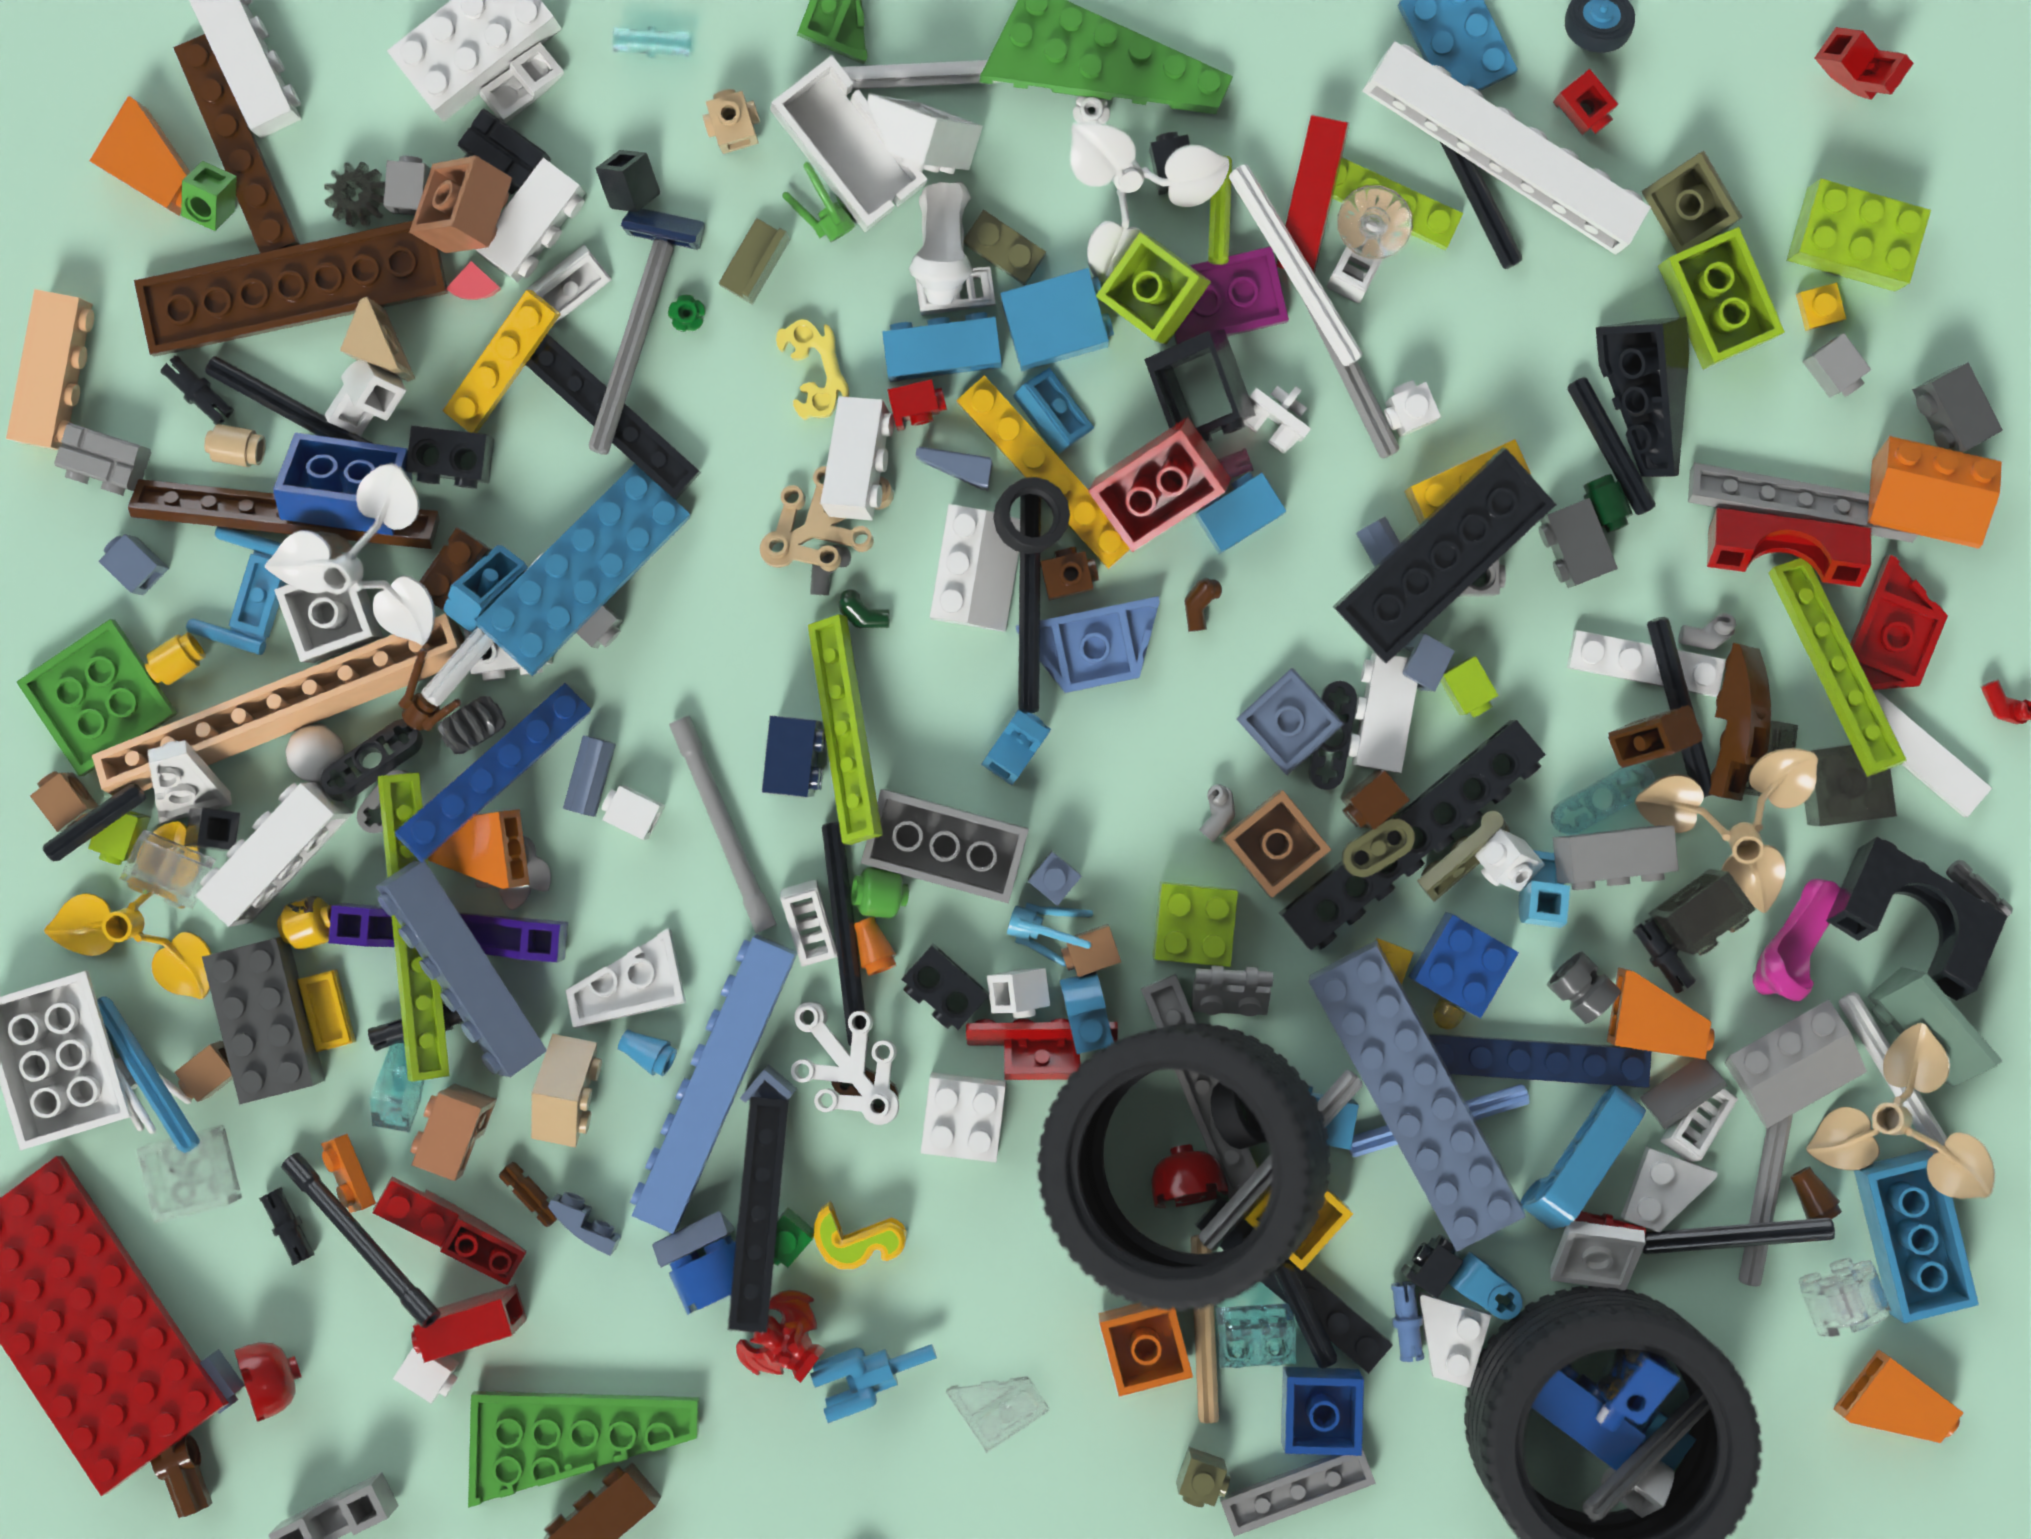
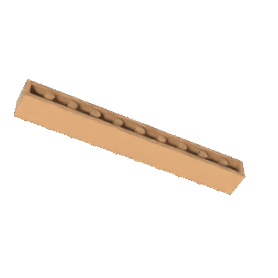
(283, 705)

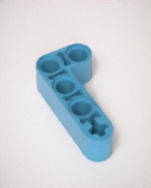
(1571, 1183)

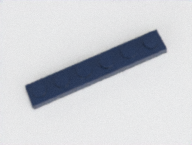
(1544, 1060)

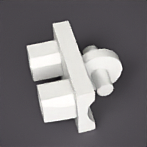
(1290, 428)

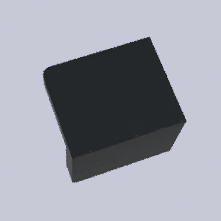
(628, 180)

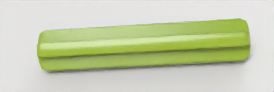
(1220, 222)

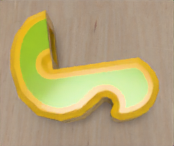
(855, 1248)

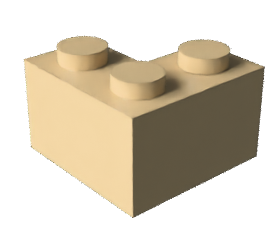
(563, 1090)

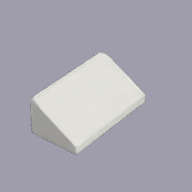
(571, 281)

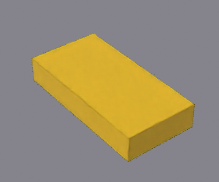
(326, 1010)

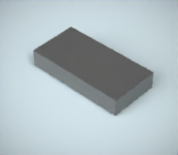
(1683, 1092)

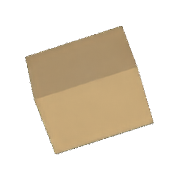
(375, 341)

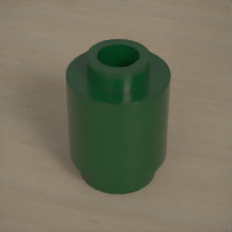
(1608, 502)

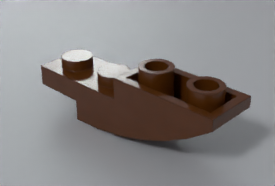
(1747, 708)

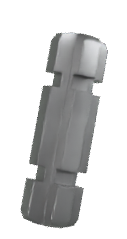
(1977, 886)

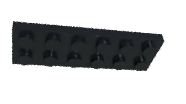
(1444, 555)

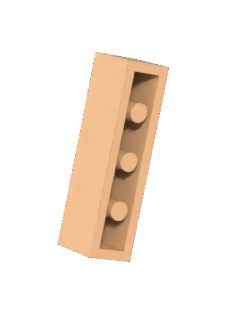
(50, 369)

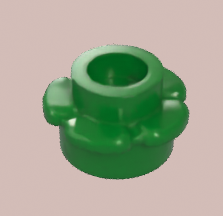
(694, 320)

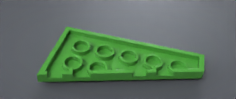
(552, 1436)

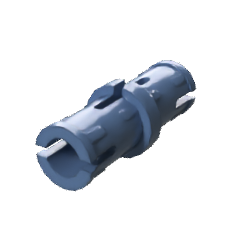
(1407, 1321)

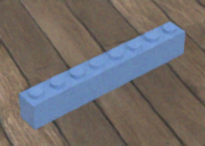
(713, 1084)

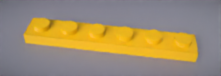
(1036, 459)

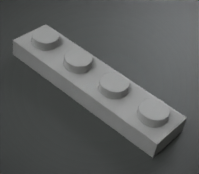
(1295, 1491)

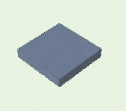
(1290, 721)

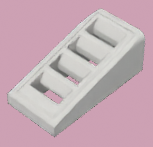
(1350, 280)
(988, 298)
(797, 893)
(1701, 1141)

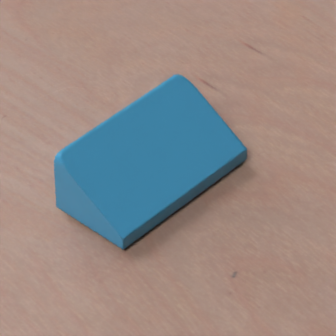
(1053, 411)

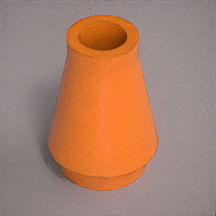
(874, 949)

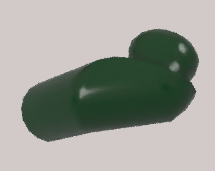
(859, 614)

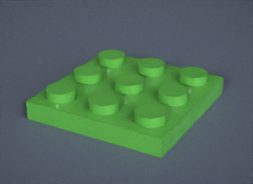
(96, 695)

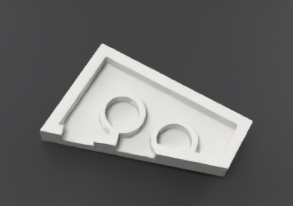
(632, 985)

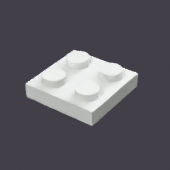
(1597, 1255)

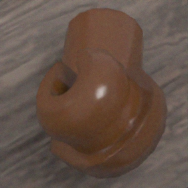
(1197, 601)

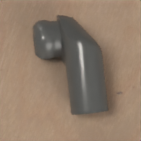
(820, 578)

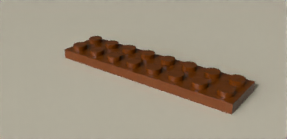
(287, 288)

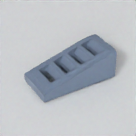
(965, 467)

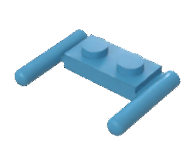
(256, 599)

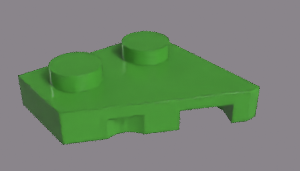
(836, 26)

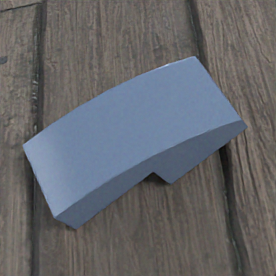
(574, 1215)

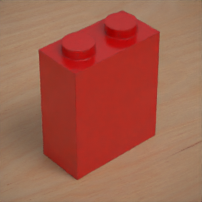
(470, 1324)

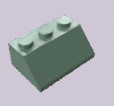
(1915, 998)

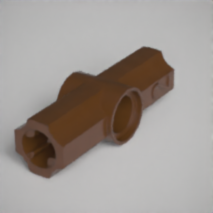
(183, 1476)

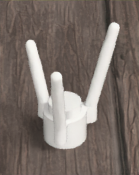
(139, 1115)

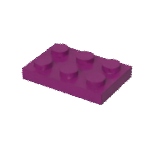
(1240, 297)

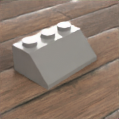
(1796, 1064)

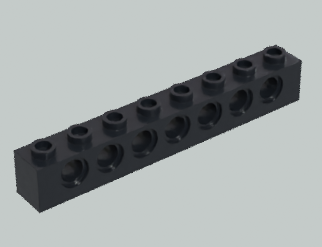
(1523, 757)

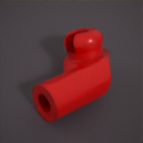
(2003, 707)

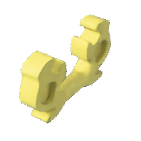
(804, 336)

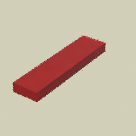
(1315, 185)

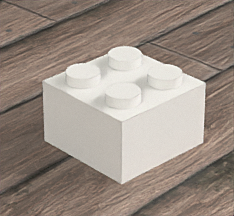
(327, 621)
(963, 1117)

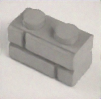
(101, 457)

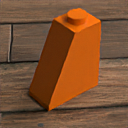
(142, 156)
(488, 850)
(1655, 1020)
(1897, 1402)

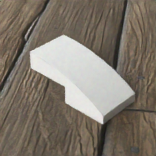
(522, 84)

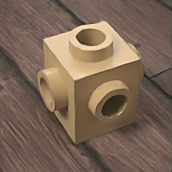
(732, 133)

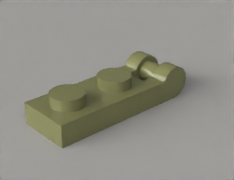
(1442, 875)

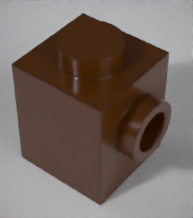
(1068, 573)

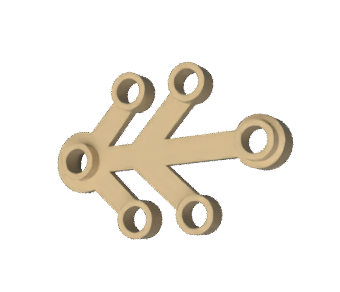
(817, 526)

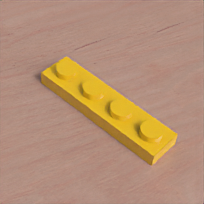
(501, 361)

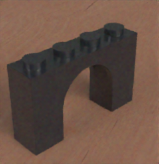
(1964, 922)

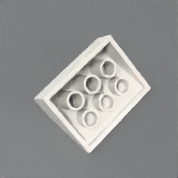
(57, 1062)

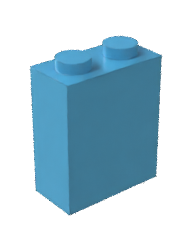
(1056, 319)

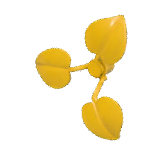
(92, 929)

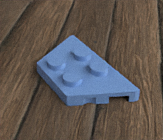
(1097, 644)

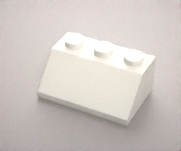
(924, 134)
(974, 571)

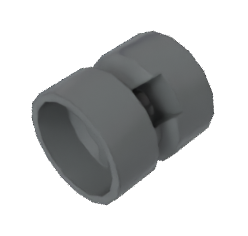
(1581, 985)

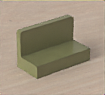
(754, 261)

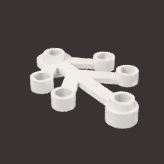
(850, 1066)

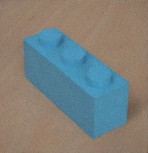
(941, 347)

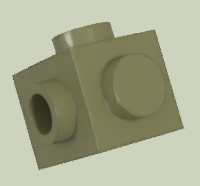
(1202, 1478)

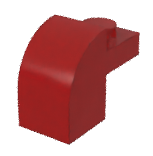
(1858, 64)

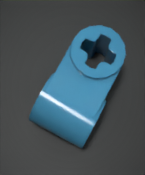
(1482, 1284)

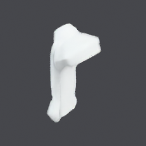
(941, 261)

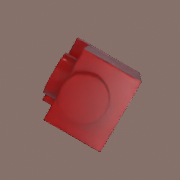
(1592, 92)
(916, 403)

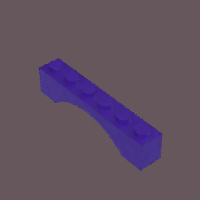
(495, 934)

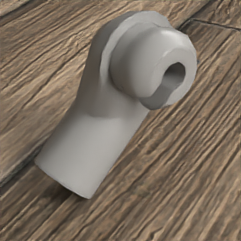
(1711, 635)
(1221, 809)

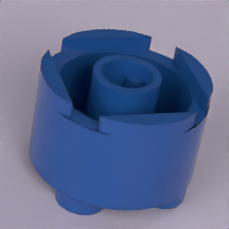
(704, 1278)

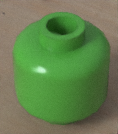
(879, 892)

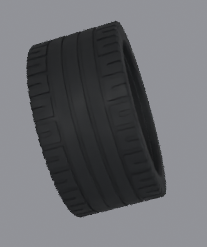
(1091, 1221)
(1546, 1336)

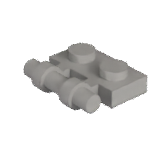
(1232, 991)

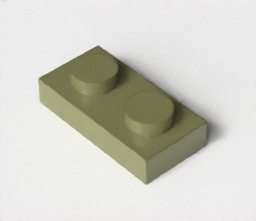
(1004, 247)

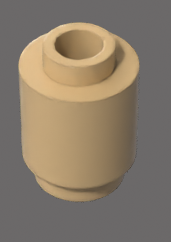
(235, 445)

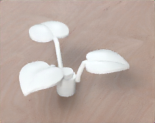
(1108, 154)
(306, 564)

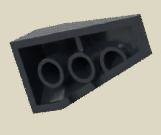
(1649, 382)

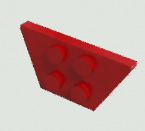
(1897, 630)

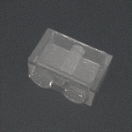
(166, 870)

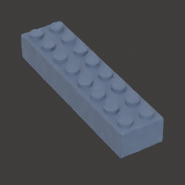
(1416, 1096)

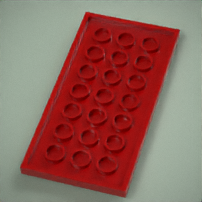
(93, 1332)

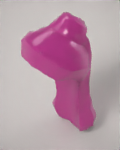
(1786, 959)

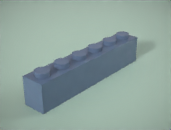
(460, 968)

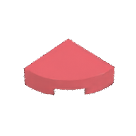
(473, 284)

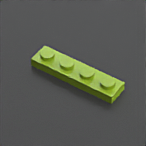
(1430, 218)

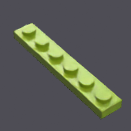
(1837, 666)
(844, 730)

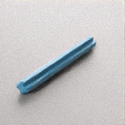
(147, 1077)

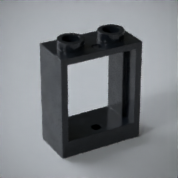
(1169, 393)

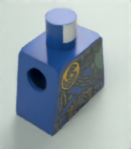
(1633, 1386)

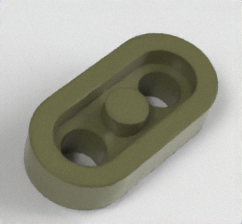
(1377, 848)

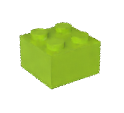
(1153, 288)
(1195, 924)

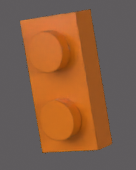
(352, 1184)

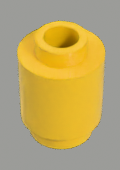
(174, 658)

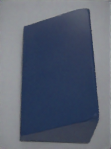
(663, 226)

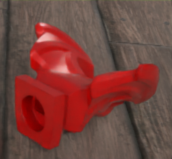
(785, 1342)

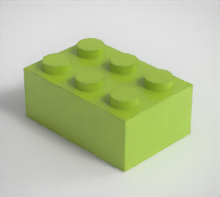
(1858, 235)
(1721, 298)

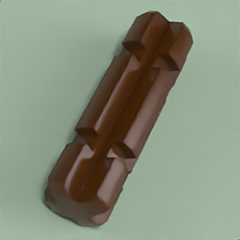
(528, 1193)

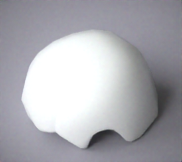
(312, 751)

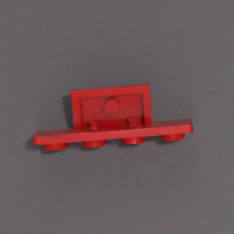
(1031, 1047)

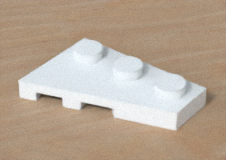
(183, 782)

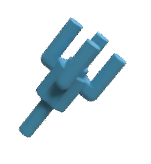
(864, 1377)

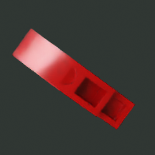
(450, 1228)

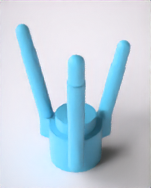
(1027, 925)

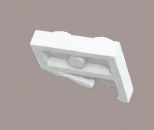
(1453, 1337)

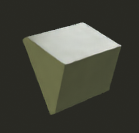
(1692, 203)

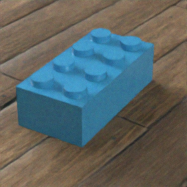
(1915, 1239)

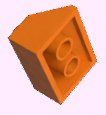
(1933, 491)

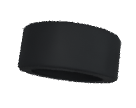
(1054, 499)
(1230, 1119)

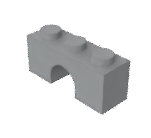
(341, 1514)

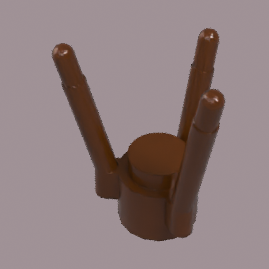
(416, 709)

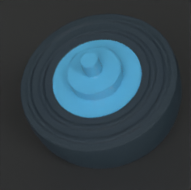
(1599, 24)

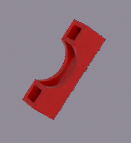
(1834, 550)

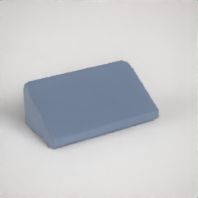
(692, 1238)

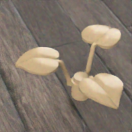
(1759, 869)
(1918, 1063)

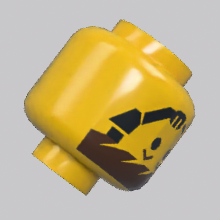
(305, 922)

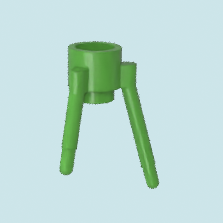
(835, 218)

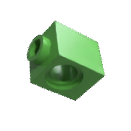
(208, 195)

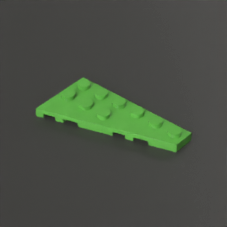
(1091, 56)

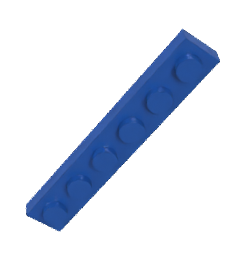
(492, 772)

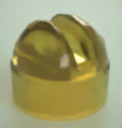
(1447, 1015)

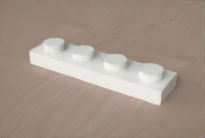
(1638, 662)

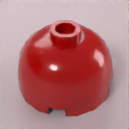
(1187, 1178)
(267, 1377)

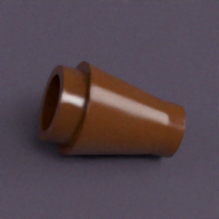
(1815, 1196)

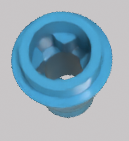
(649, 1052)

